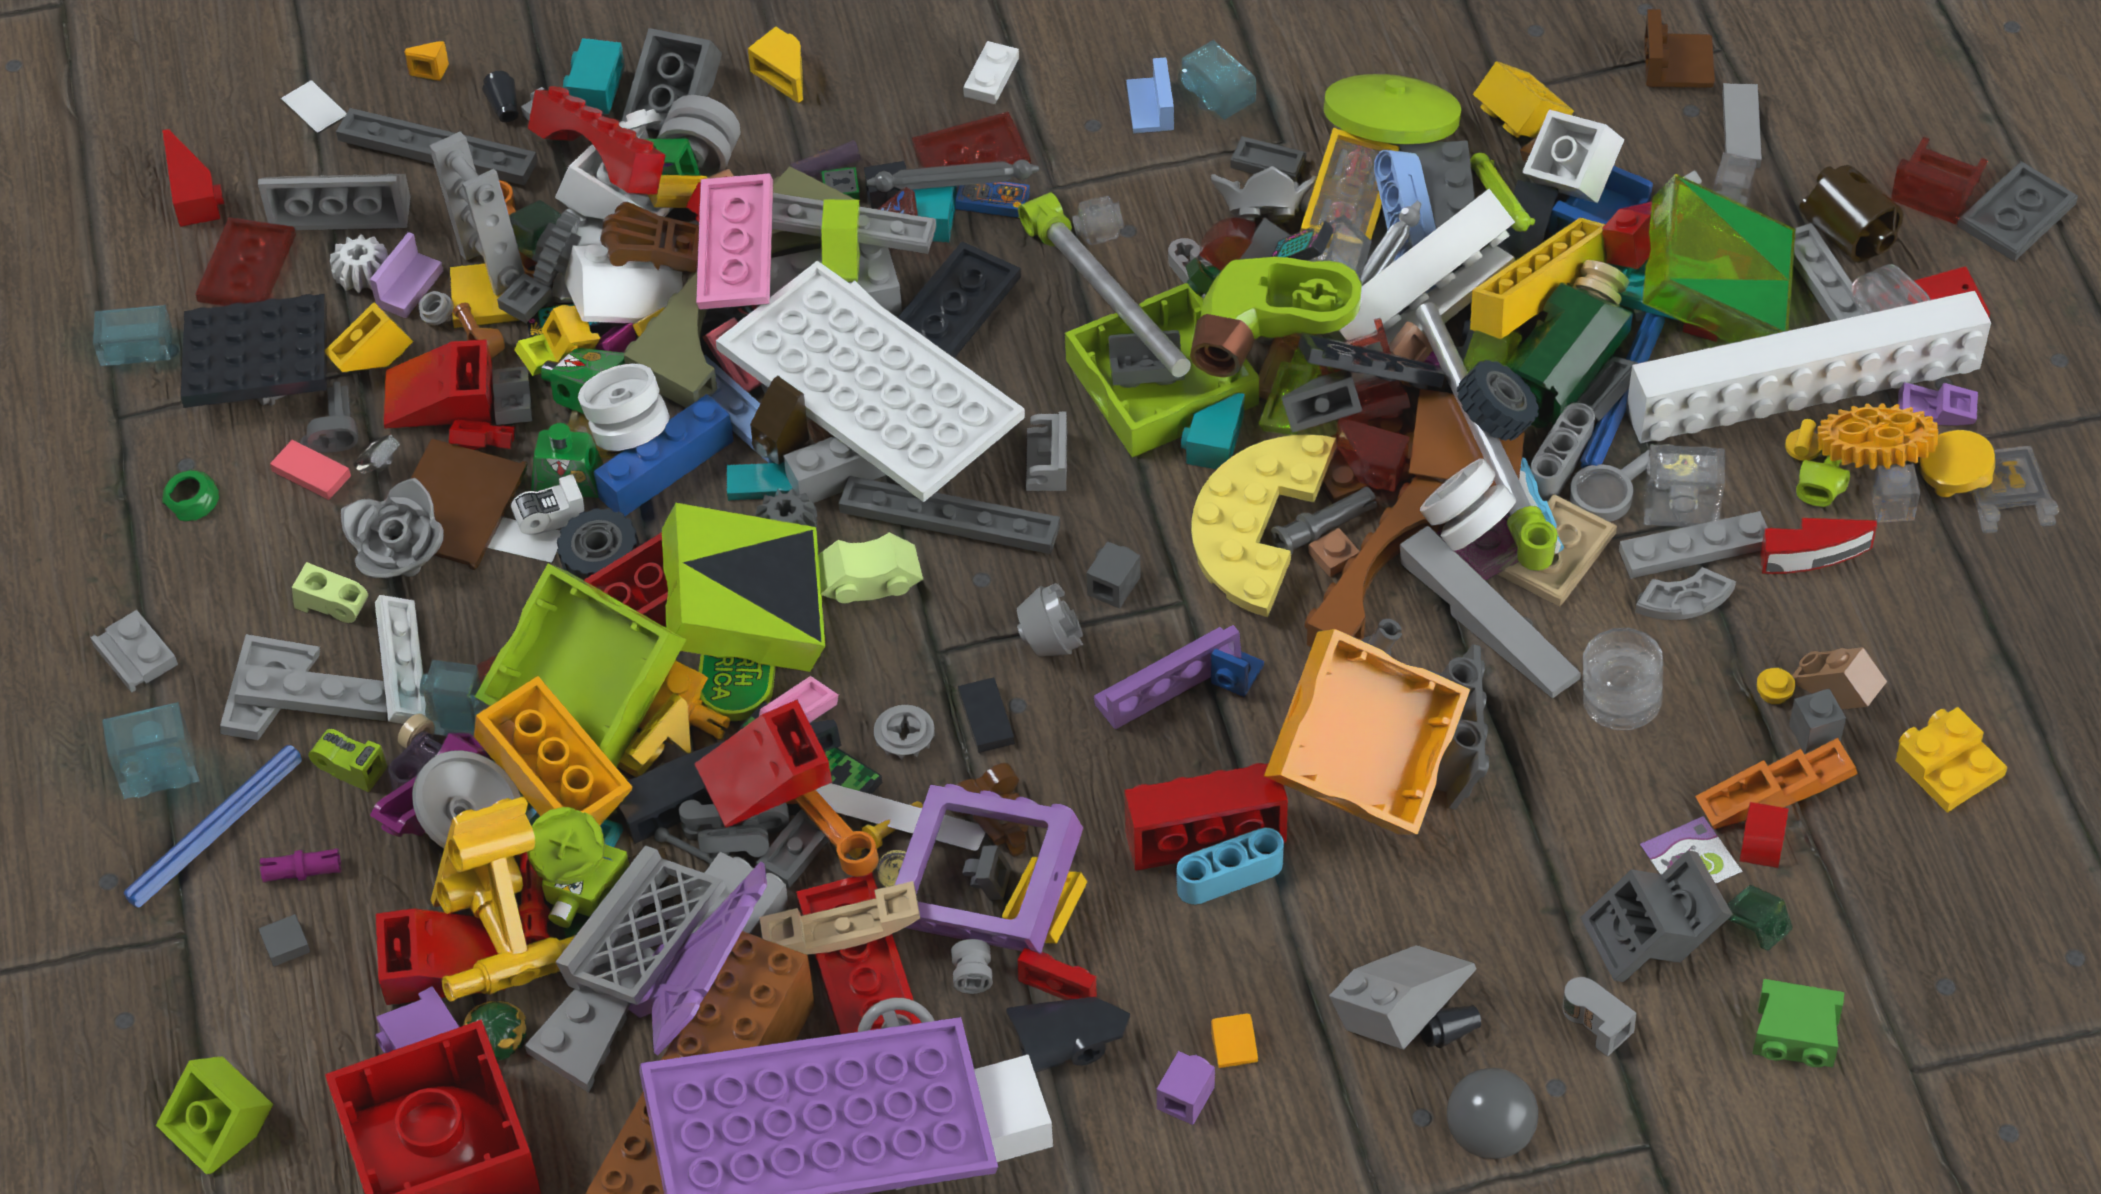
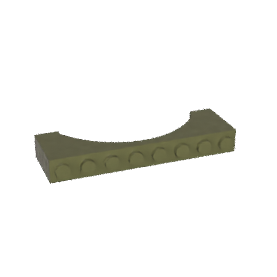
(673, 337)

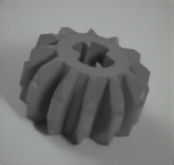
(788, 508)

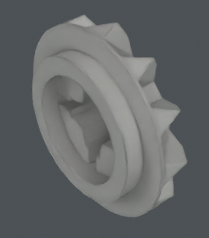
(892, 721)

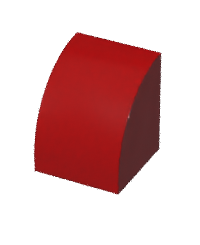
(1764, 834)

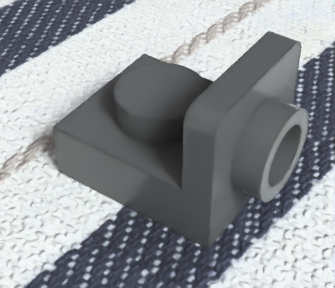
(525, 298)

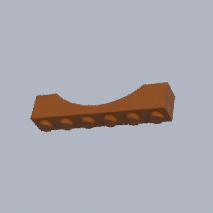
(1343, 601)

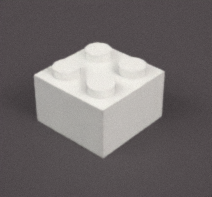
(1573, 155)

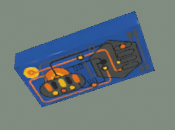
(992, 198)

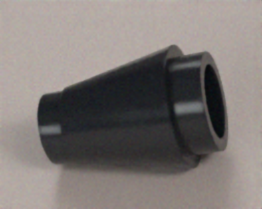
(501, 94)
(1450, 1025)

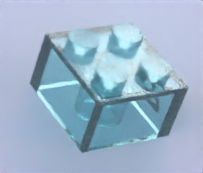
(150, 750)

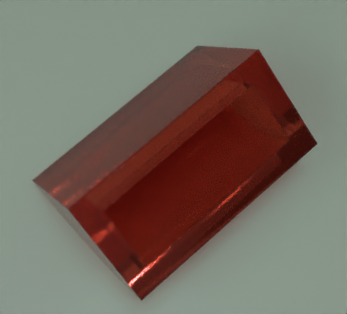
(1227, 241)

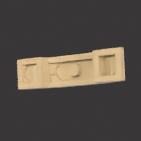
(846, 925)

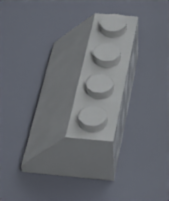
(336, 201)

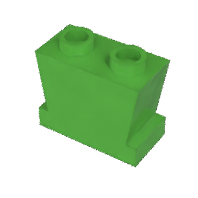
(1798, 1023)

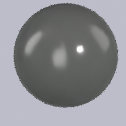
(1492, 1113)

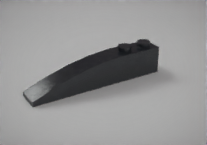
(660, 792)

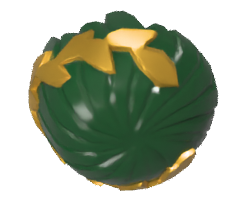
(503, 1024)

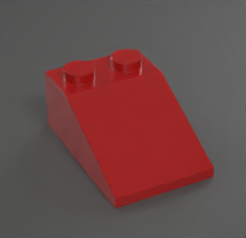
(637, 580)

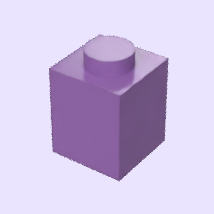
(1186, 1087)

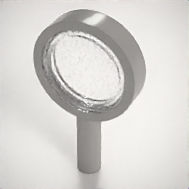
(1606, 489)

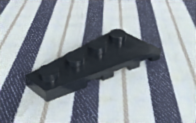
(1369, 361)

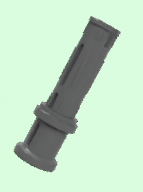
(1309, 527)

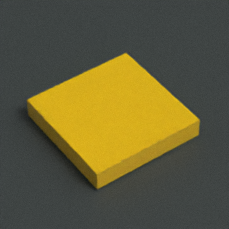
(473, 286)

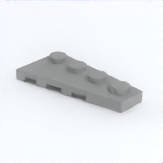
(584, 1026)

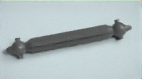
(953, 175)

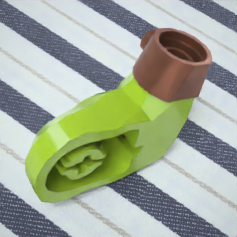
(1271, 301)

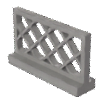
(617, 917)

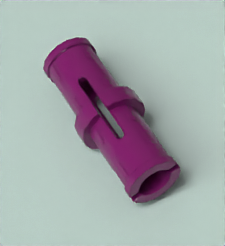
(300, 865)

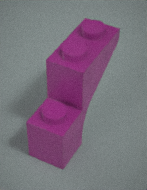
(397, 808)

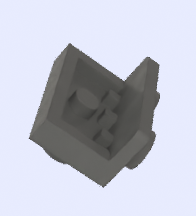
(1135, 363)

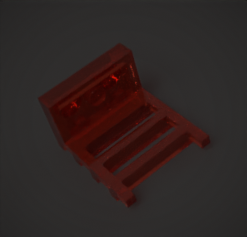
(1933, 189)
(1376, 395)

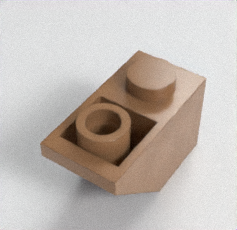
(1846, 672)

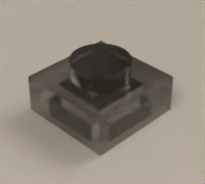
(377, 455)

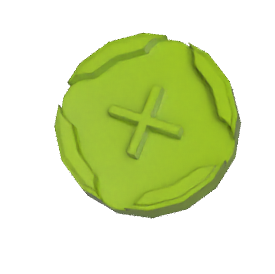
(566, 846)

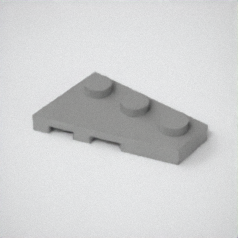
(252, 720)

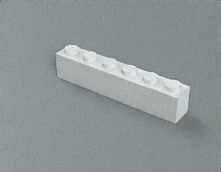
(1429, 265)

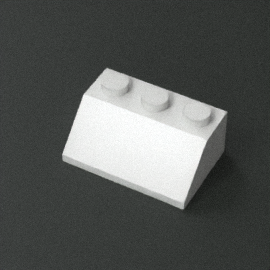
(615, 292)

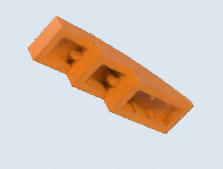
(1777, 784)

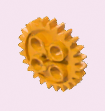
(1877, 436)

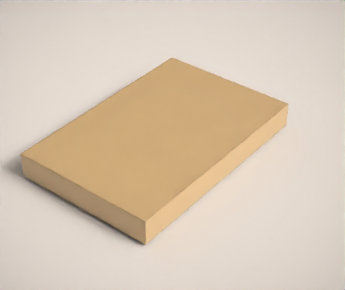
(1583, 540)

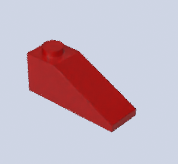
(191, 184)
(1628, 236)

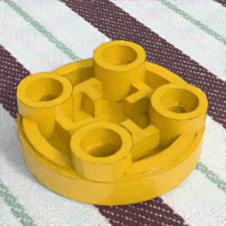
(1959, 463)

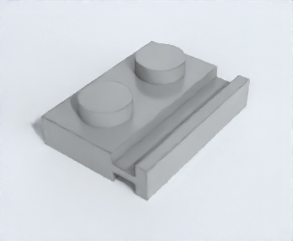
(134, 650)

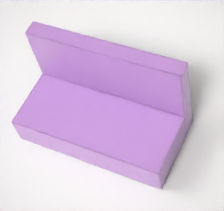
(404, 278)

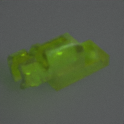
(1288, 378)

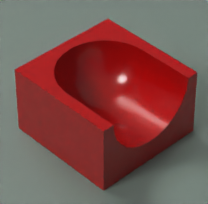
(434, 1119)

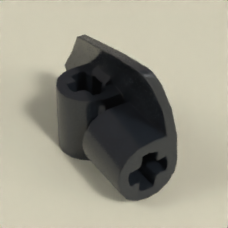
(1067, 1030)

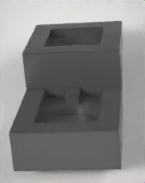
(512, 395)

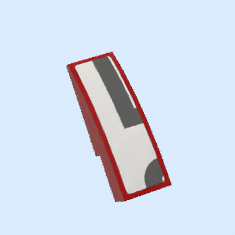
(1815, 545)

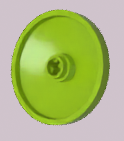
(1392, 109)

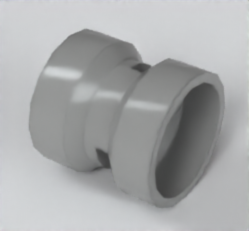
(971, 966)

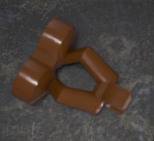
(1002, 781)

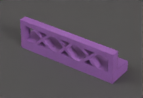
(1165, 677)

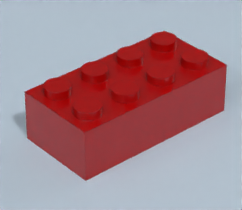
(1199, 812)

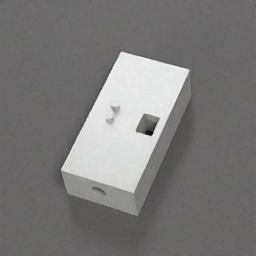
(1014, 1108)

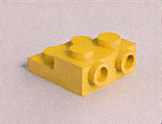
(1949, 758)

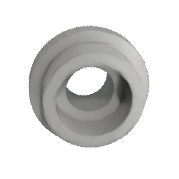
(435, 308)

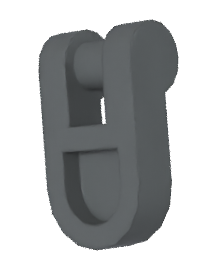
(732, 839)

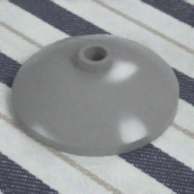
(457, 784)

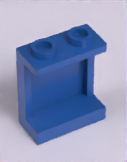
(1620, 191)

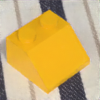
(1517, 99)

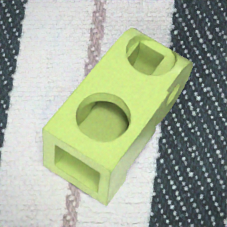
(328, 593)

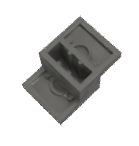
(1656, 916)

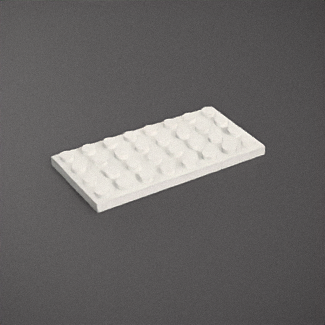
(872, 380)

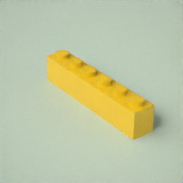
(1527, 283)

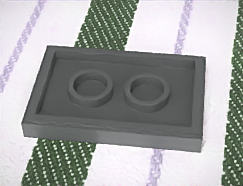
(2017, 211)

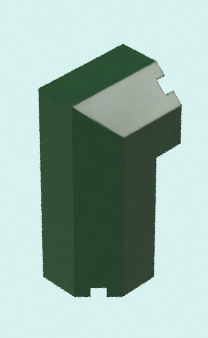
(1568, 348)

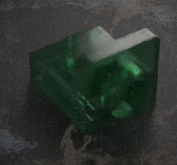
(1762, 914)

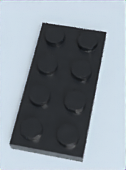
(960, 297)

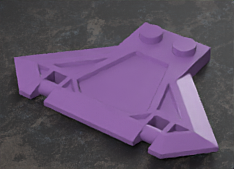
(695, 966)

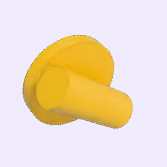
(1803, 442)

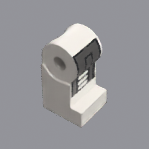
(549, 507)

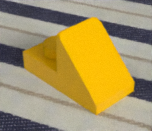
(670, 723)

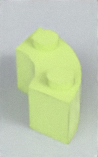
(868, 569)

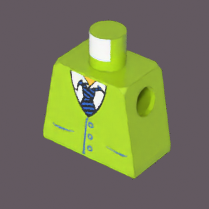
(588, 894)

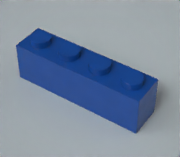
(653, 466)

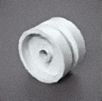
(623, 407)
(1468, 504)

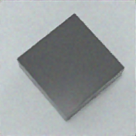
(284, 940)

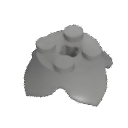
(1265, 195)
(373, 523)

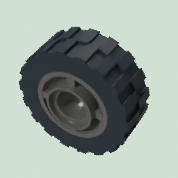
(1497, 400)
(595, 541)

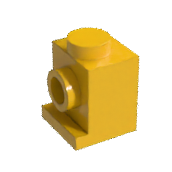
(567, 331)

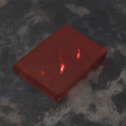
(971, 143)
(245, 262)

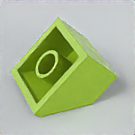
(213, 1112)

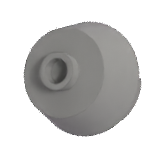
(1049, 623)

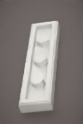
(400, 657)

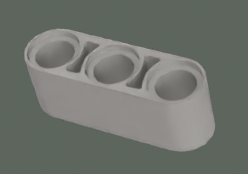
(1562, 449)

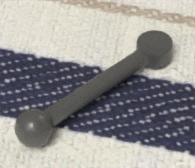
(663, 835)

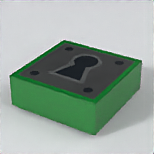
(843, 180)

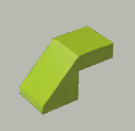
(840, 237)

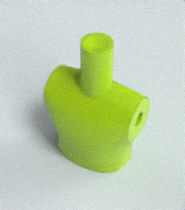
(1821, 482)

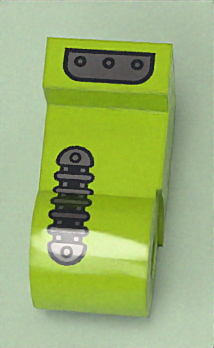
(349, 759)

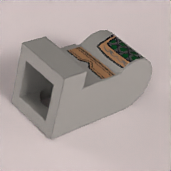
(1598, 1011)

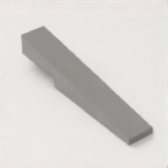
(1486, 612)

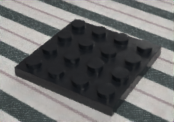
(254, 350)

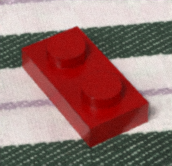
(1054, 976)

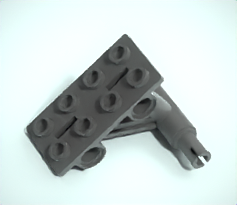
(1465, 756)

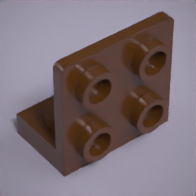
(1676, 58)

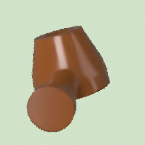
(493, 336)

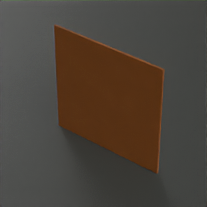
(1444, 440)

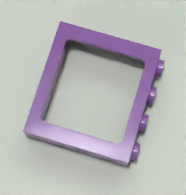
(1046, 883)

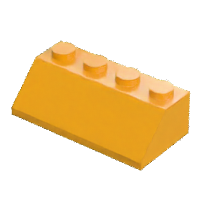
(549, 753)

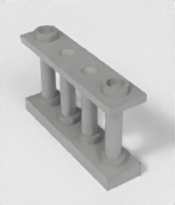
(477, 212)

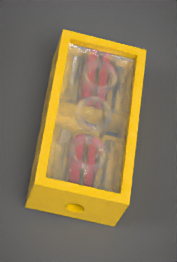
(1347, 183)

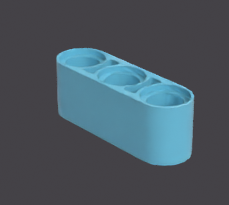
(1243, 853)

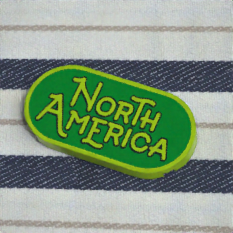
(735, 685)

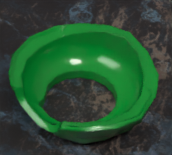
(197, 506)

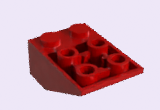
(441, 386)
(765, 765)
(423, 947)

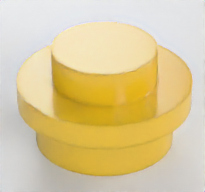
(1775, 685)

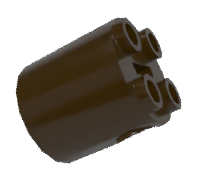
(1852, 213)

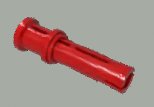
(533, 910)

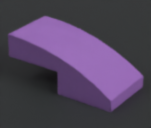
(1947, 406)

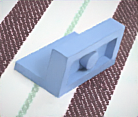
(1151, 100)

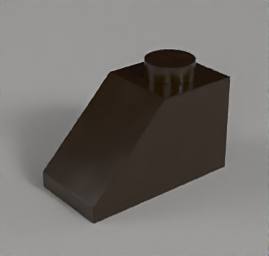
(779, 421)

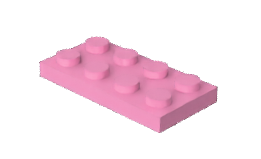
(735, 241)

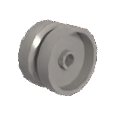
(708, 126)

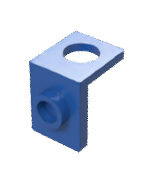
(1232, 672)

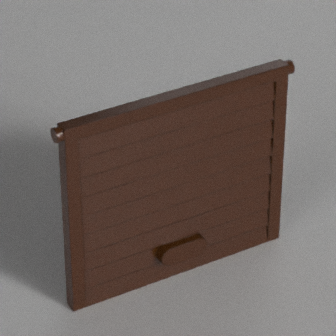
(468, 496)

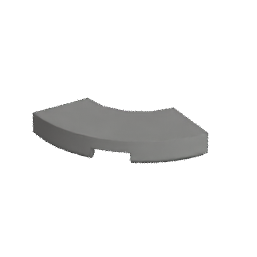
(1686, 597)

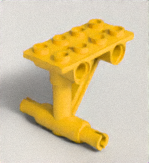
(483, 875)

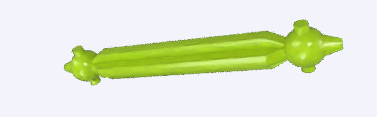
(1492, 180)

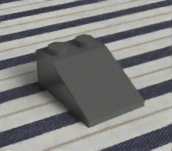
(671, 68)

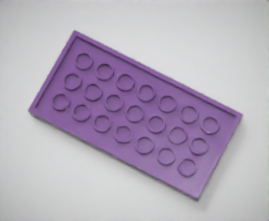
(821, 1114)

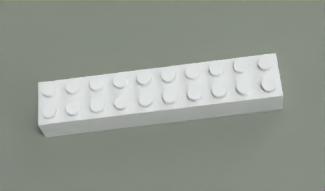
(1807, 367)

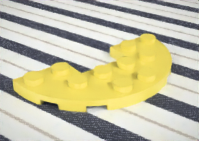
(1236, 510)

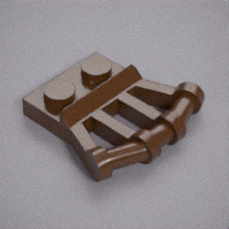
(647, 237)

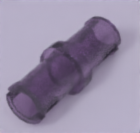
(828, 159)

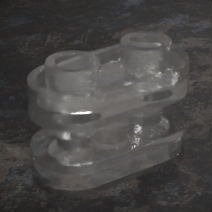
(1886, 289)

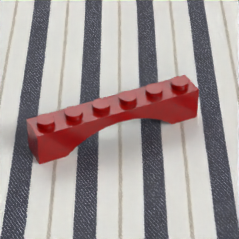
(629, 160)

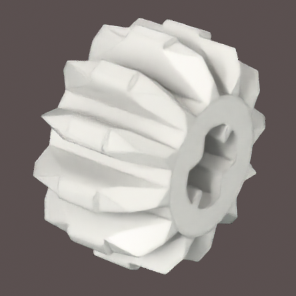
(357, 262)

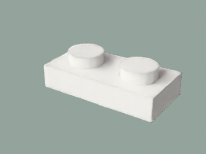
(991, 72)

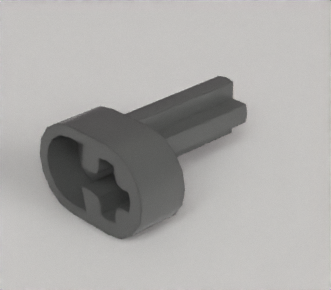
(338, 426)

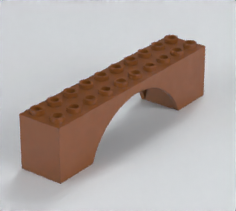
(753, 1002)

